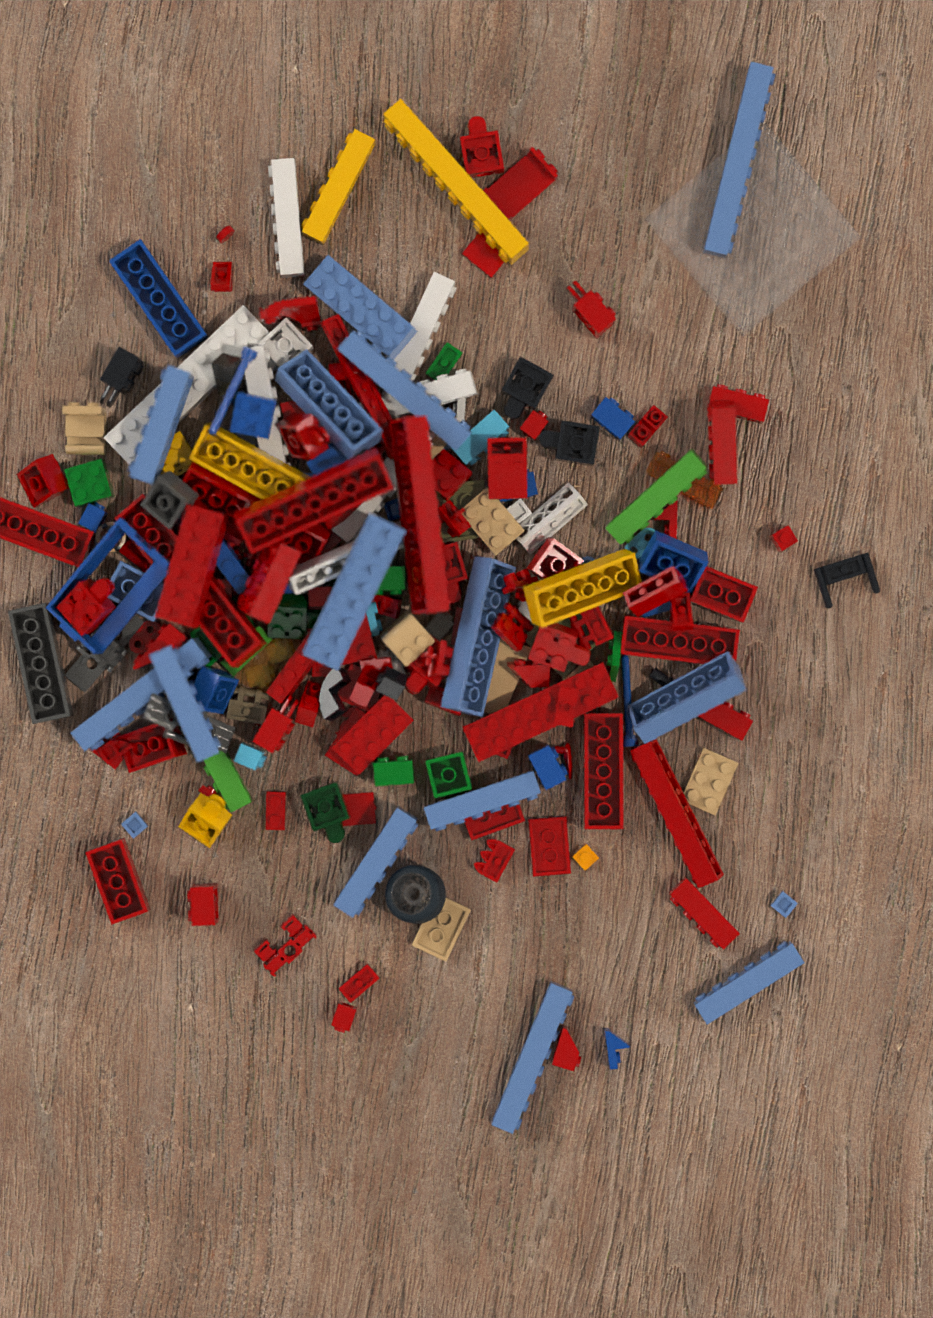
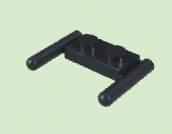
(844, 570)

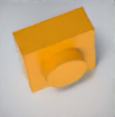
(585, 857)

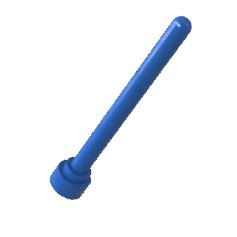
(247, 357)
(629, 739)

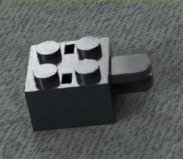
(120, 375)
(525, 387)
(572, 444)

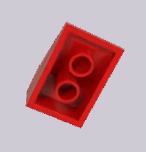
(151, 747)

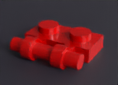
(596, 624)
(508, 630)

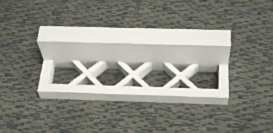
(551, 520)

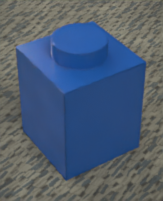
(93, 517)

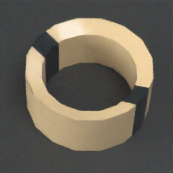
(100, 530)

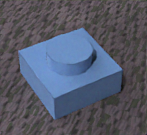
(134, 824)
(784, 904)

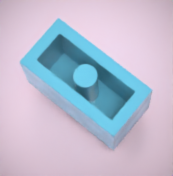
(250, 756)

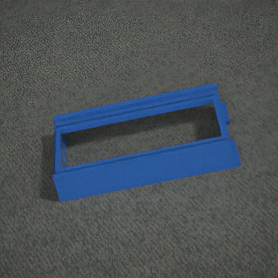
(129, 605)

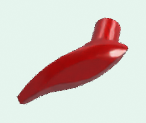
(566, 750)

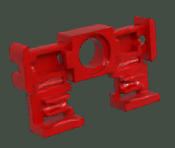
(277, 960)

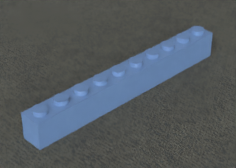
(738, 159)

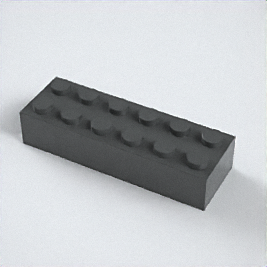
(40, 663)

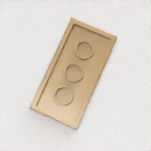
(503, 679)

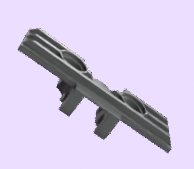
(83, 676)
(157, 713)

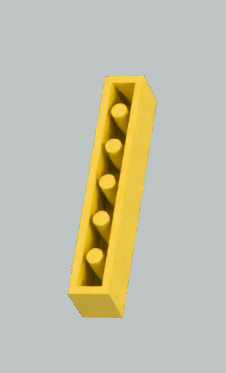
(339, 186)

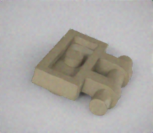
(248, 711)

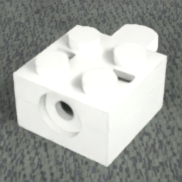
(285, 345)

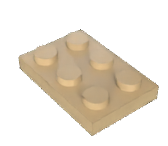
(492, 522)
(709, 781)
(441, 933)

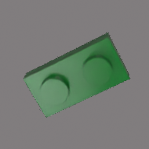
(444, 361)

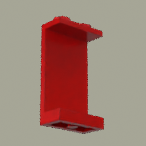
(522, 183)

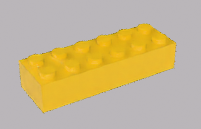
(244, 463)
(582, 587)

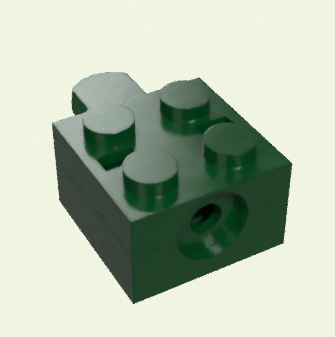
(292, 618)
(328, 810)

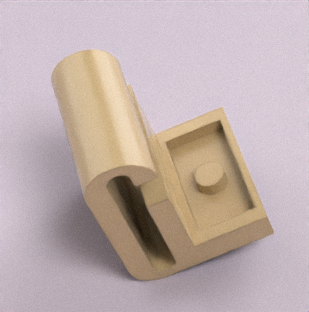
(85, 429)
(406, 638)

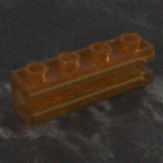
(701, 491)

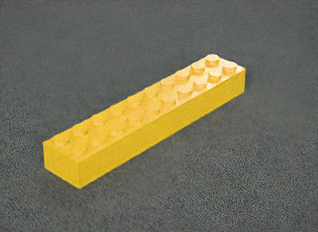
(455, 181)

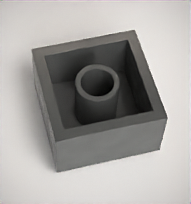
(169, 499)

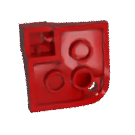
(298, 310)

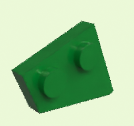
(614, 659)

